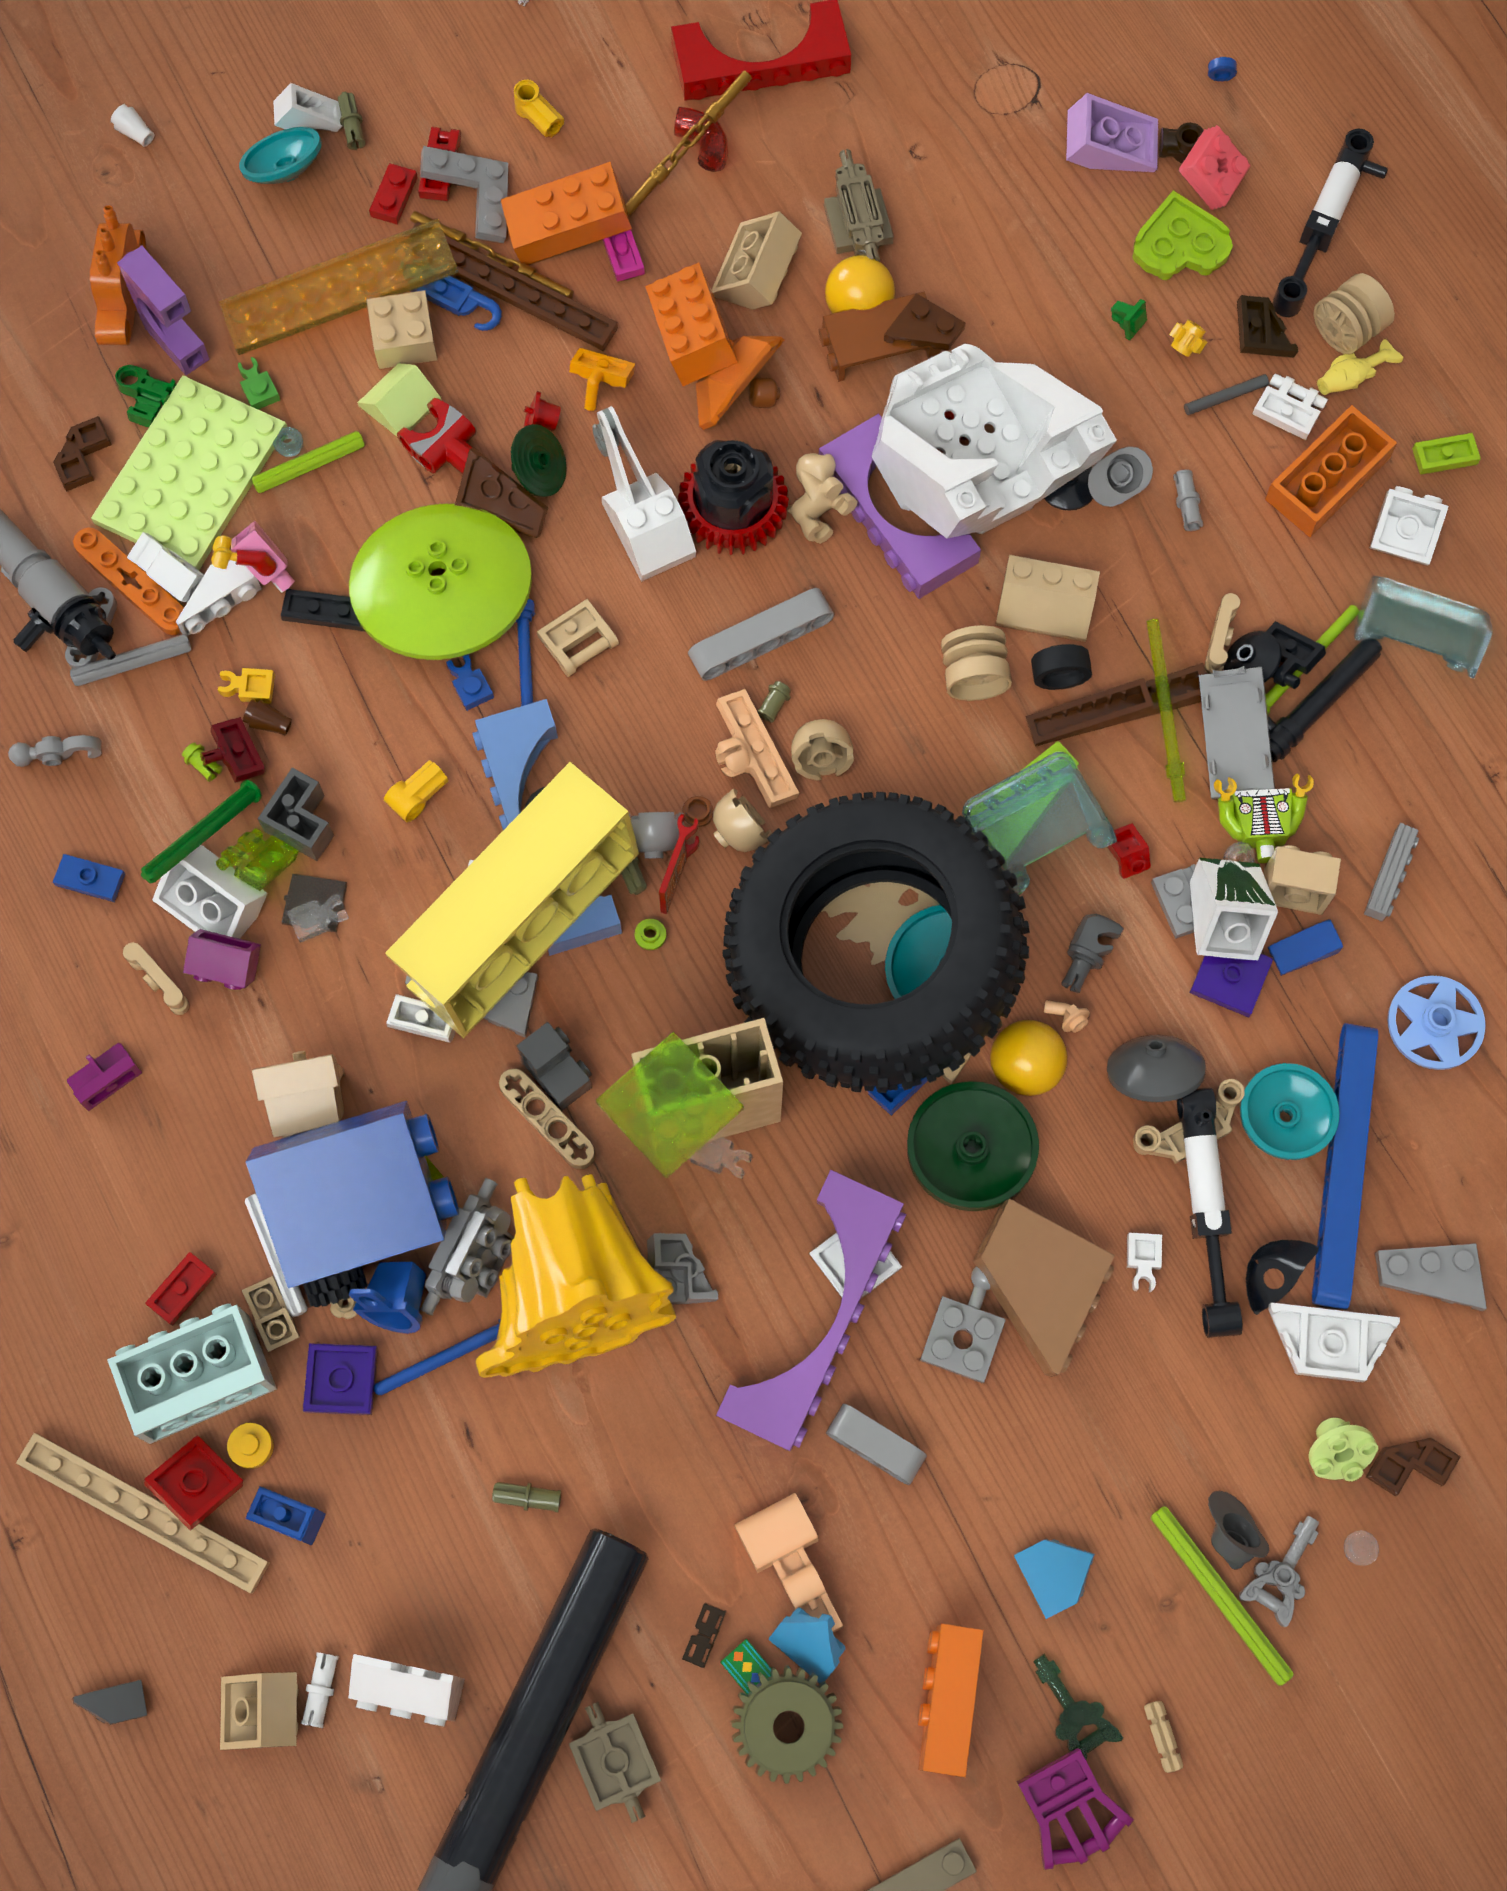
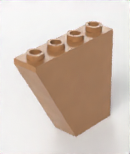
(1043, 1281)

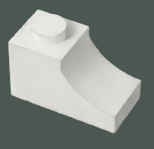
(306, 109)

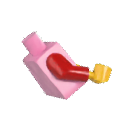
(257, 553)

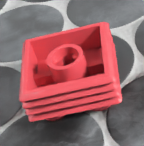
(1214, 167)

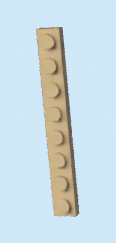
(142, 1513)

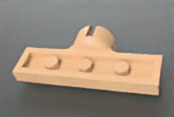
(752, 750)

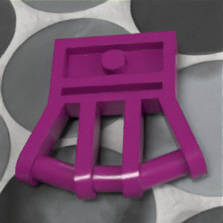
(1061, 1788)

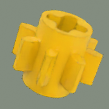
(1188, 338)

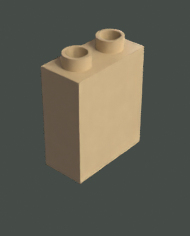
(746, 1066)

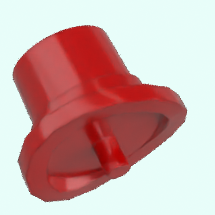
(542, 413)

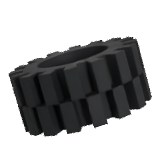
(334, 1287)

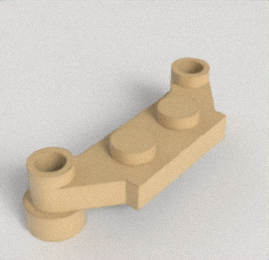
(1171, 1141)

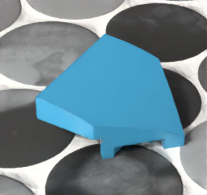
(1055, 1574)
(809, 1642)

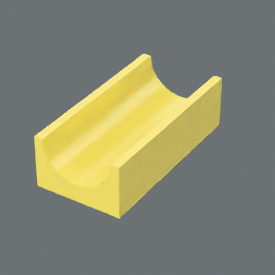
(516, 899)

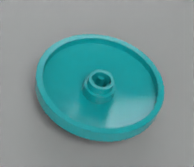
(917, 949)

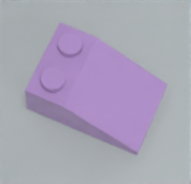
(1111, 136)

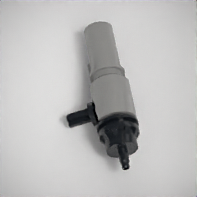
(53, 594)

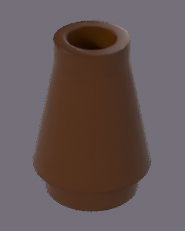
(266, 718)

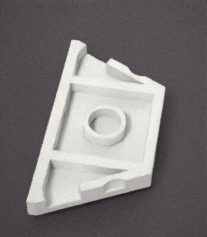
(1332, 1341)

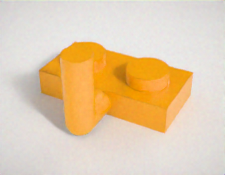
(599, 368)

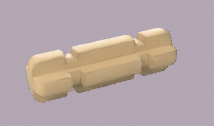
(1163, 1736)

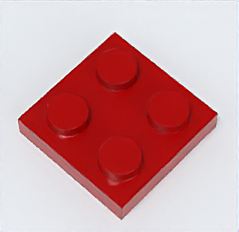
(193, 1482)

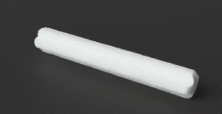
(292, 1296)

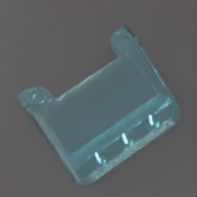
(1038, 814)

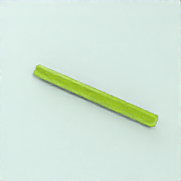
(1222, 1596)

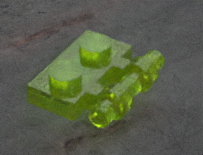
(264, 863)

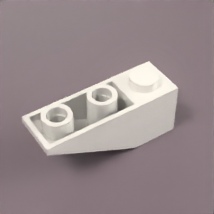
(216, 596)

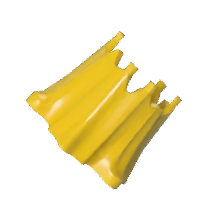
(572, 1282)

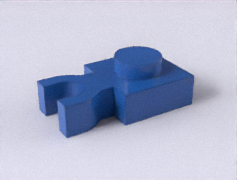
(470, 684)

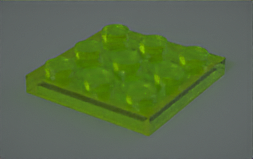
(669, 1104)

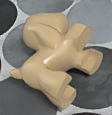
(820, 495)

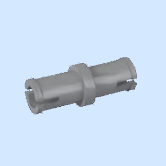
(1188, 500)

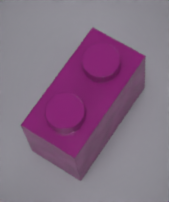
(221, 959)

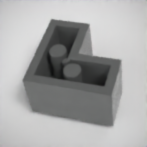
(291, 815)
(549, 1062)

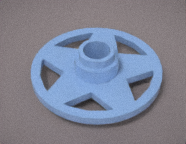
(1436, 1022)

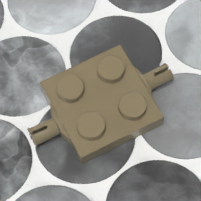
(615, 1762)

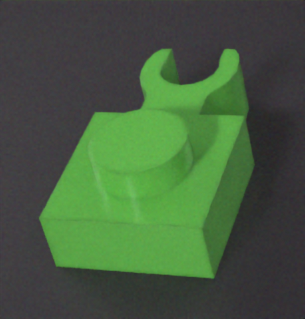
(258, 387)

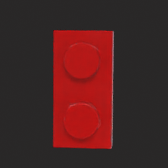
(393, 193)
(180, 1288)

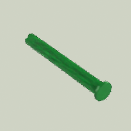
(201, 831)

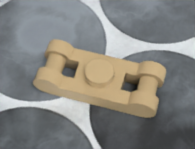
(1221, 633)
(156, 978)

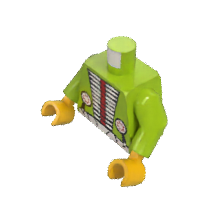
(1262, 816)

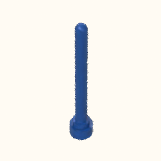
(524, 648)
(437, 1360)

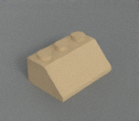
(757, 261)
(1047, 598)

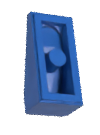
(1306, 947)
(285, 1515)

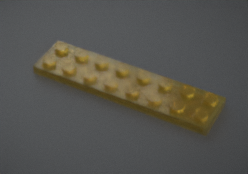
(337, 286)

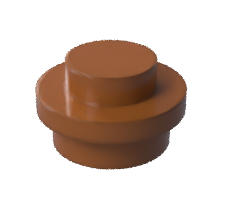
(699, 808)

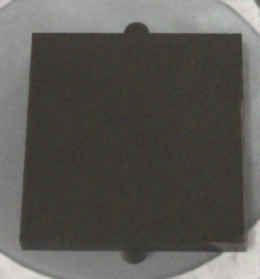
(308, 888)

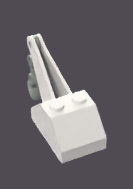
(644, 511)

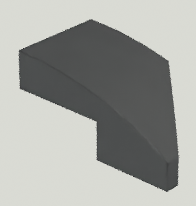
(114, 1703)

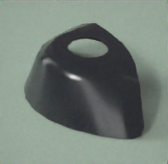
(1286, 1256)

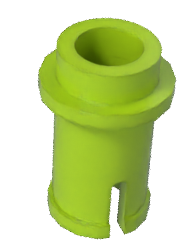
(192, 757)

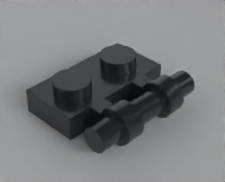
(1297, 654)

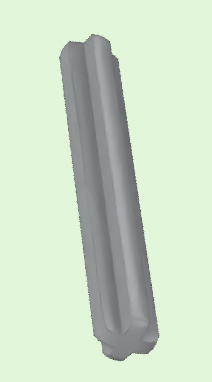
(130, 660)

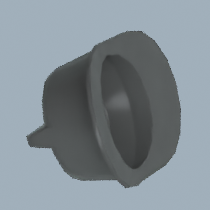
(1235, 1531)

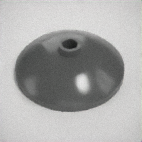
(1156, 1068)

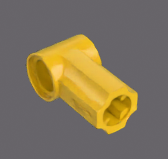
(537, 108)
(410, 797)

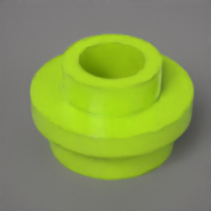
(654, 942)

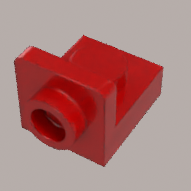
(1130, 851)

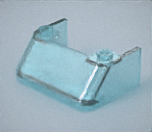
(1426, 622)

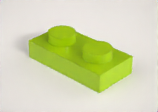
(1446, 453)

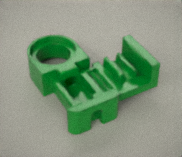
(147, 392)

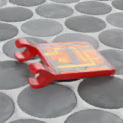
(677, 862)

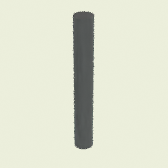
(1226, 394)

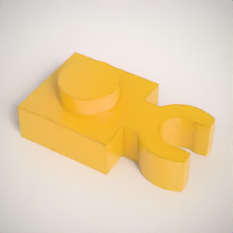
(251, 684)

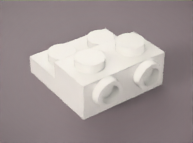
(1409, 525)

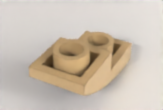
(270, 1313)

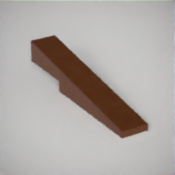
(1114, 706)

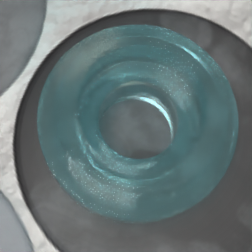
(293, 447)

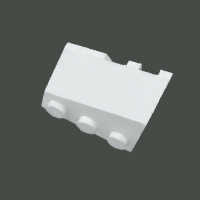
(404, 1690)

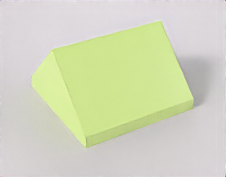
(399, 398)

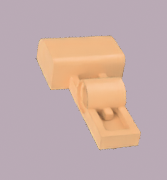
(778, 1540)

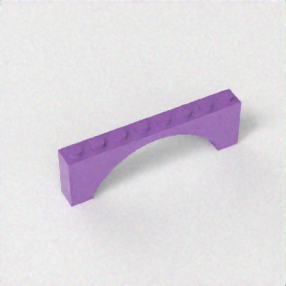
(780, 1405)

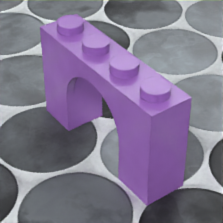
(161, 309)

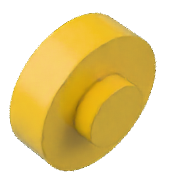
(250, 1445)

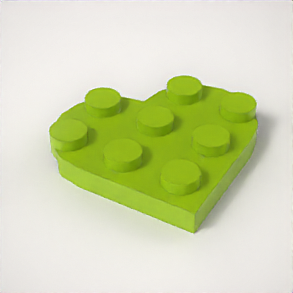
(1181, 237)

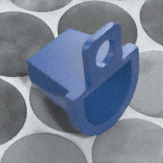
(392, 1297)

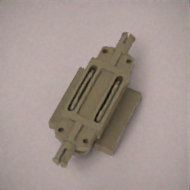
(857, 212)

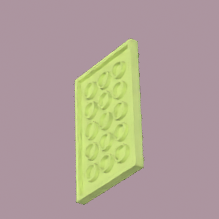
(189, 471)

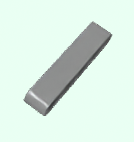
(760, 634)

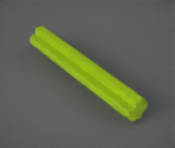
(308, 462)

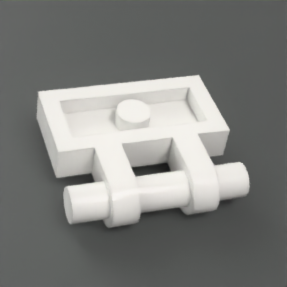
(1287, 412)

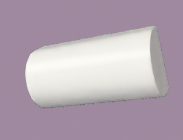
(417, 1018)

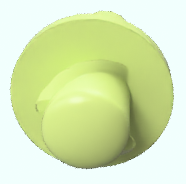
(1341, 1450)

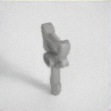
(1282, 1576)

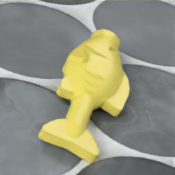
(1349, 371)

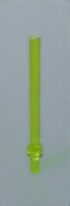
(1174, 769)

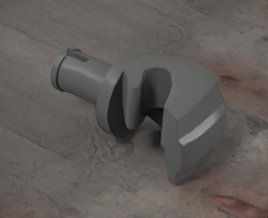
(1086, 949)

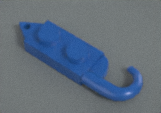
(461, 300)

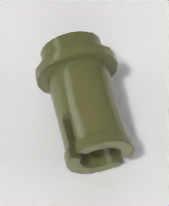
(774, 701)

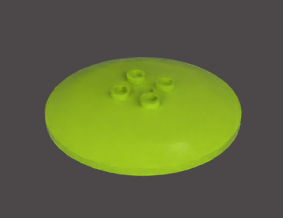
(444, 614)

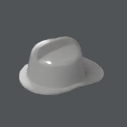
(1120, 476)

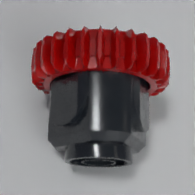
(733, 496)

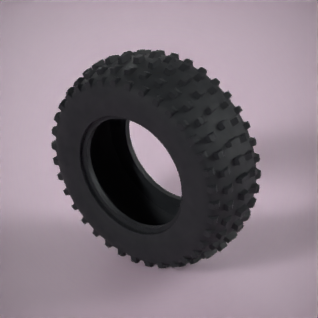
(857, 846)

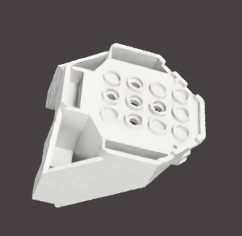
(1037, 445)

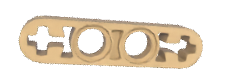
(549, 1116)

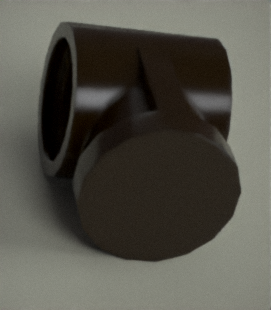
(1179, 141)

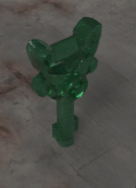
(1076, 1713)

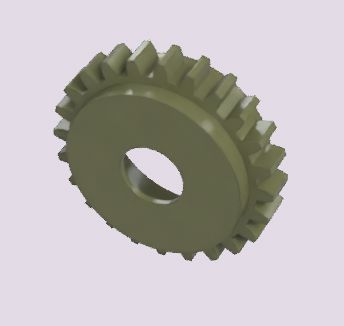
(760, 1710)

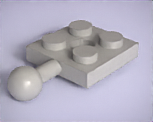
(981, 1325)

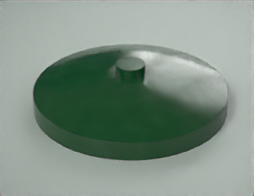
(972, 1146)

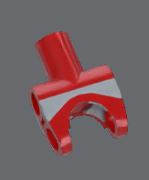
(443, 443)

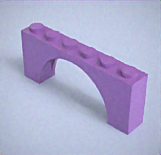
(919, 559)

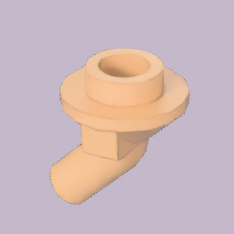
(1074, 1018)

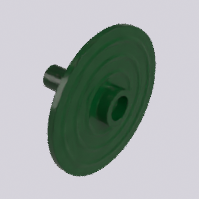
(538, 460)

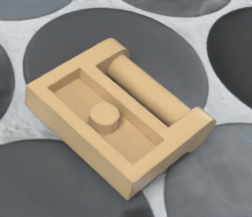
(571, 630)

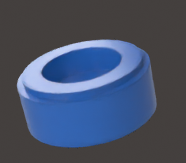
(1222, 69)

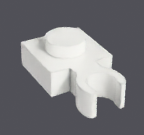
(1144, 1254)

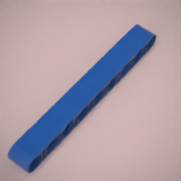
(1345, 1168)

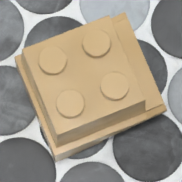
(301, 1093)

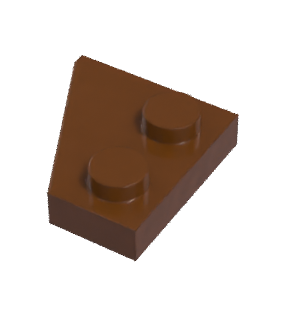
(925, 325)

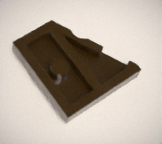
(1262, 329)

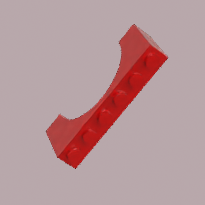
(710, 73)

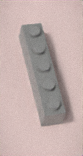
(1392, 872)

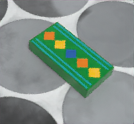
(745, 1664)

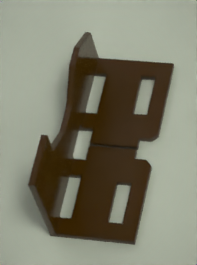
(701, 1641)

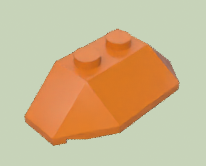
(723, 387)

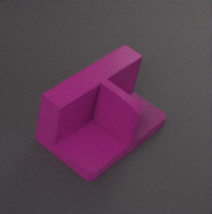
(103, 1076)

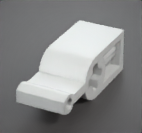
(165, 567)

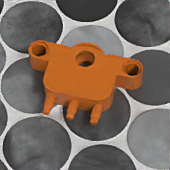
(109, 289)

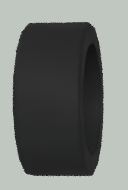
(1061, 667)

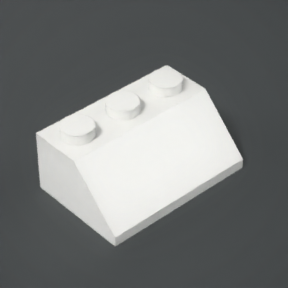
(209, 897)

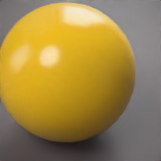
(858, 284)
(1028, 1057)

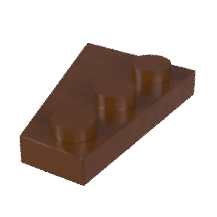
(492, 490)

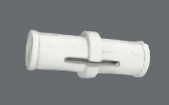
(319, 1690)

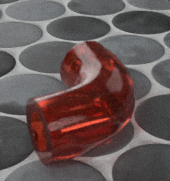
(712, 144)

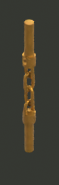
(713, 114)
(523, 268)

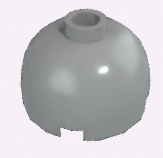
(655, 832)

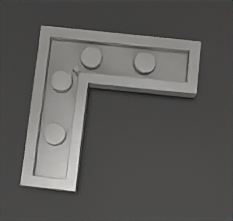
(485, 174)

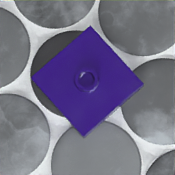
(1231, 982)
(340, 1379)

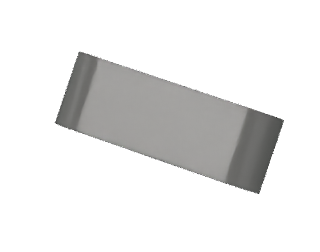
(876, 1444)

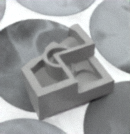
(674, 1260)

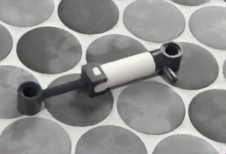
(1327, 215)
(1209, 1215)

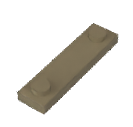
(933, 1872)

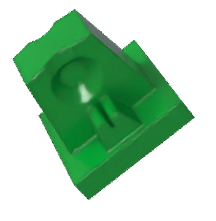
(1130, 317)

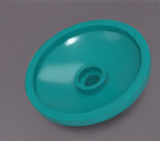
(281, 156)
(1303, 1097)

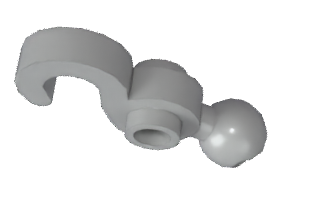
(53, 750)

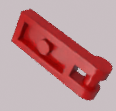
(436, 189)

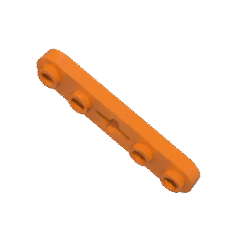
(111, 562)

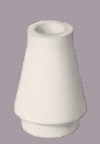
(129, 123)

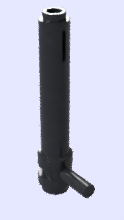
(1290, 729)

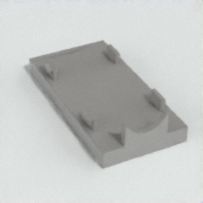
(1237, 729)

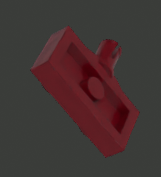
(234, 750)

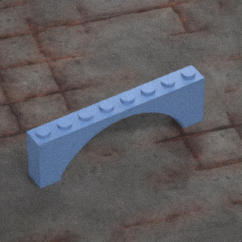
(511, 747)

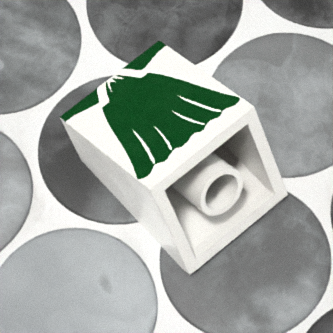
(1231, 908)

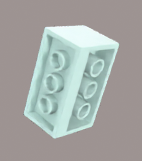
(195, 1395)

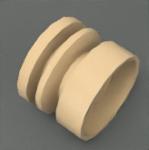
(1354, 313)
(976, 663)

